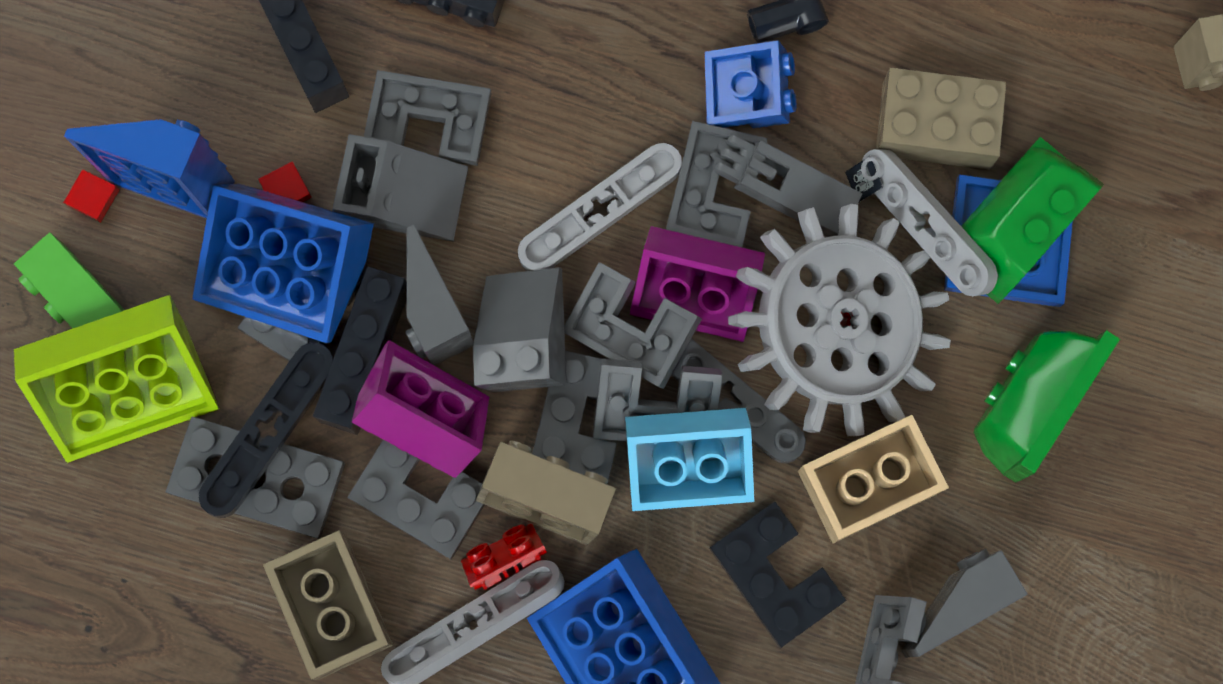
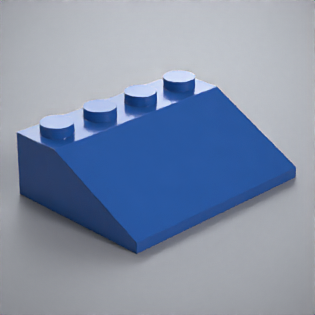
(155, 160)
(280, 260)
(620, 631)

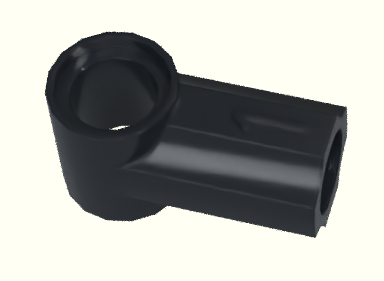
(785, 18)

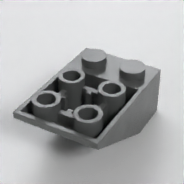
(400, 188)

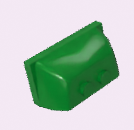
(1029, 212)
(1039, 398)

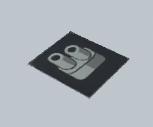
(861, 184)

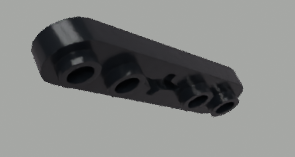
(242, 462)

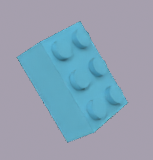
(690, 459)

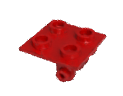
(486, 561)

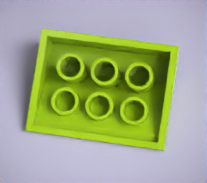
(114, 379)

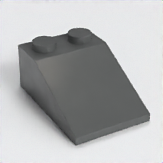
(435, 320)
(521, 332)
(968, 596)

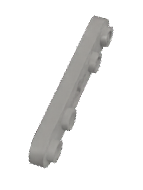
(632, 187)
(945, 240)
(494, 613)

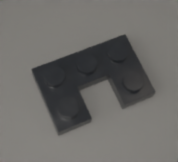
(780, 610)

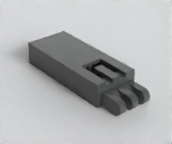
(800, 190)

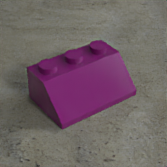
(697, 277)
(422, 410)

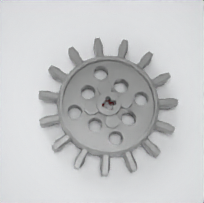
(840, 320)

